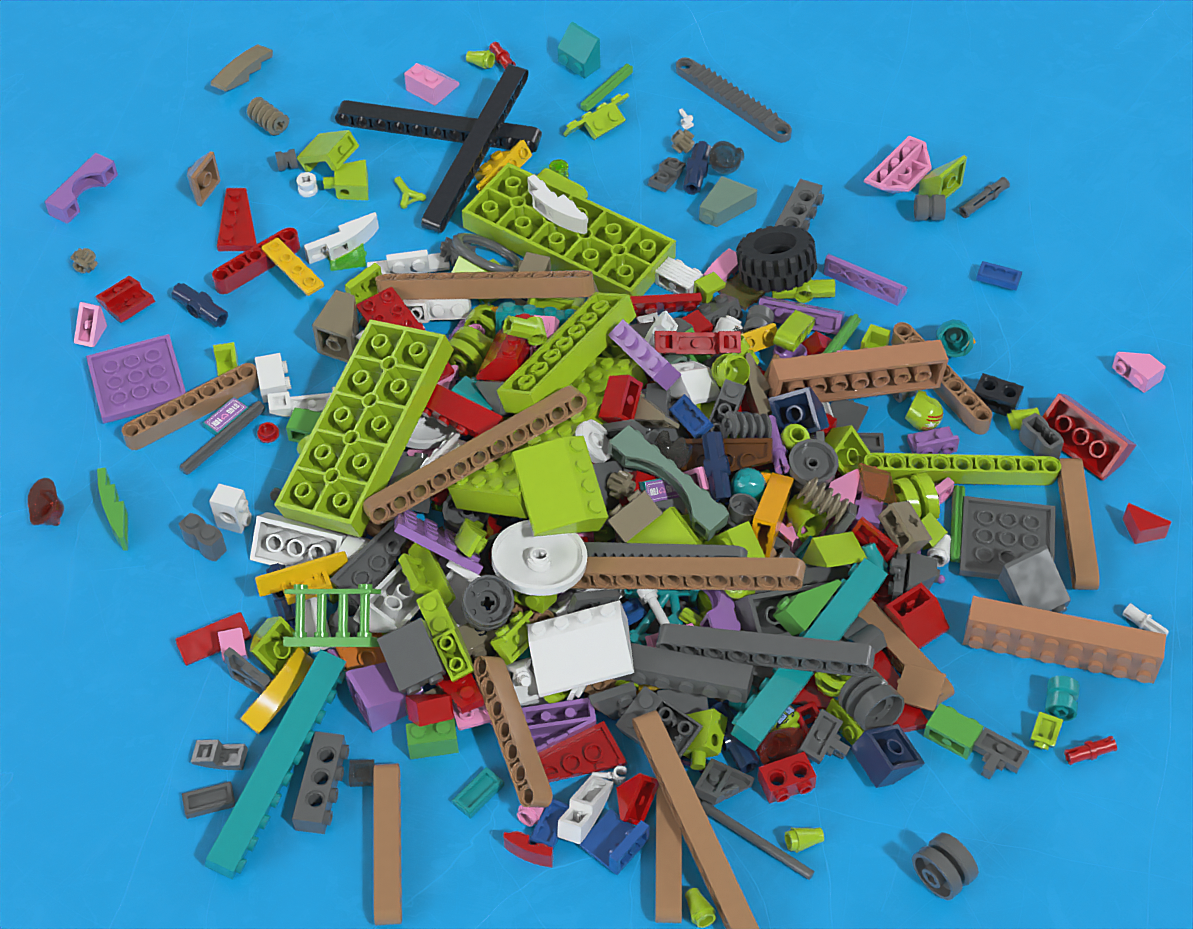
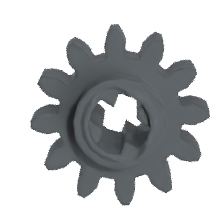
(450, 253)

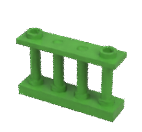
(342, 637)

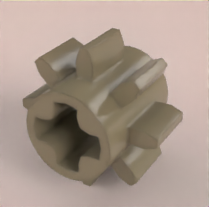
(682, 141)
(84, 260)
(621, 484)

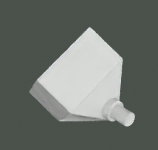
(525, 683)

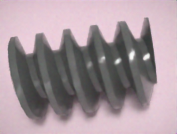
(746, 424)

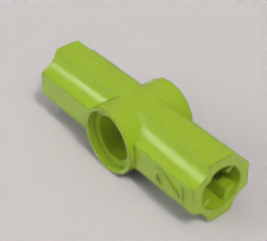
(809, 290)

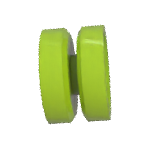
(469, 350)
(919, 492)

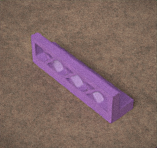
(864, 280)
(826, 319)

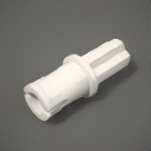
(1143, 620)

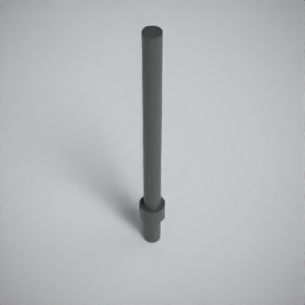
(760, 842)

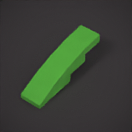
(114, 509)

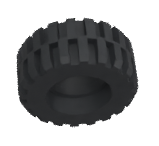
(776, 258)

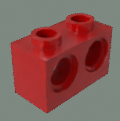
(784, 773)

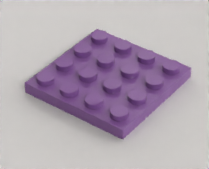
(135, 378)
(429, 536)

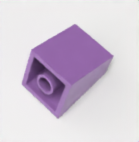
(377, 695)

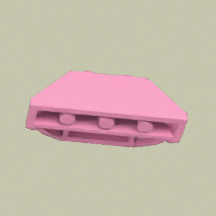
(902, 167)

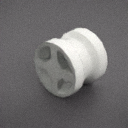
(307, 184)

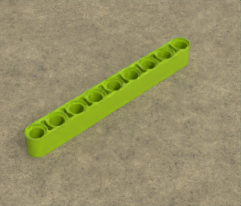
(970, 468)

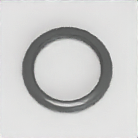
(458, 243)

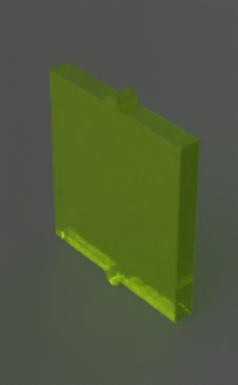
(352, 259)

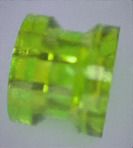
(560, 167)

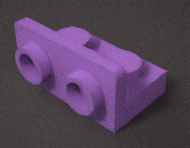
(933, 441)

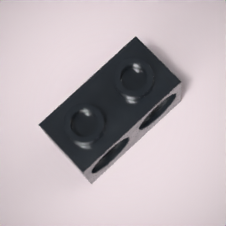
(999, 394)

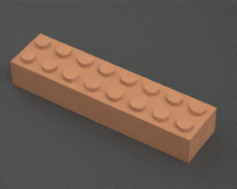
(861, 371)
(1064, 639)

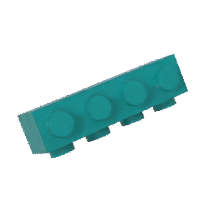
(511, 309)

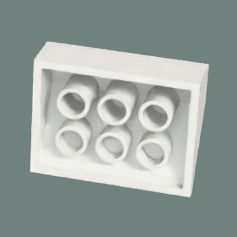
(580, 648)

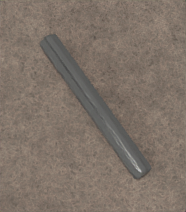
(222, 437)

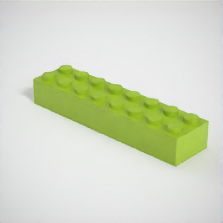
(566, 351)

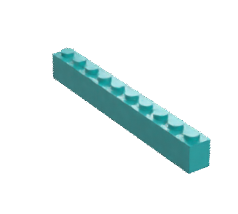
(786, 684)
(275, 765)

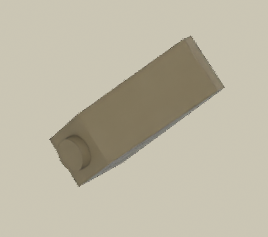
(652, 416)

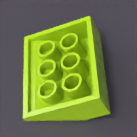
(560, 487)

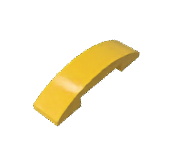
(278, 691)

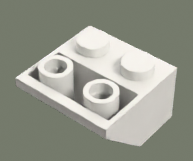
(695, 383)

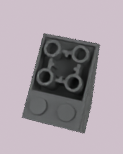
(679, 726)

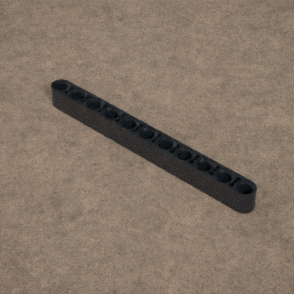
(429, 124)
(474, 149)

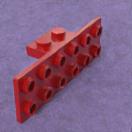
(391, 309)

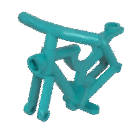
(637, 636)

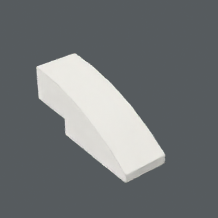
(584, 809)

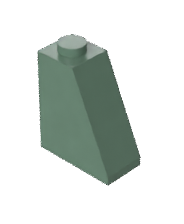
(726, 202)

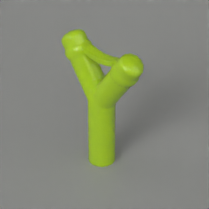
(408, 193)

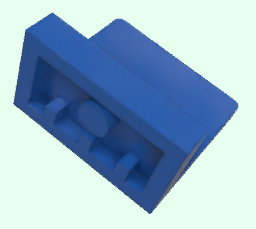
(615, 841)

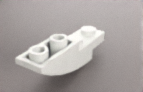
(556, 209)
(348, 238)
(439, 309)

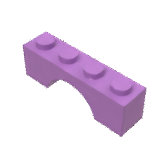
(95, 172)
(644, 355)
(722, 613)

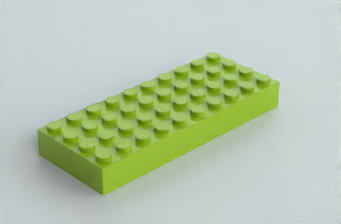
(614, 248)
(364, 426)
(496, 485)

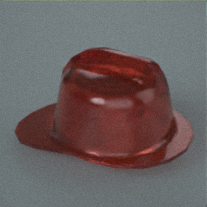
(44, 503)
(780, 744)

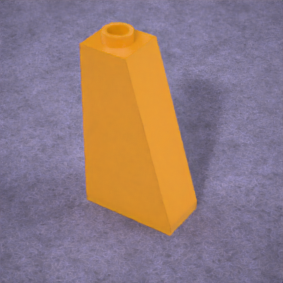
(771, 511)

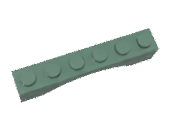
(635, 452)

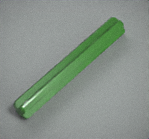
(606, 87)
(843, 334)
(956, 523)

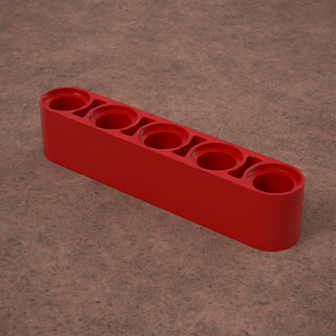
(251, 263)

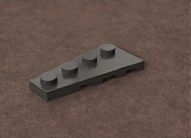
(371, 562)

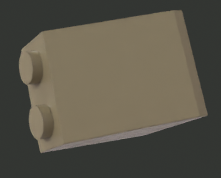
(337, 327)

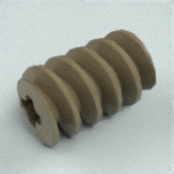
(267, 116)
(824, 499)

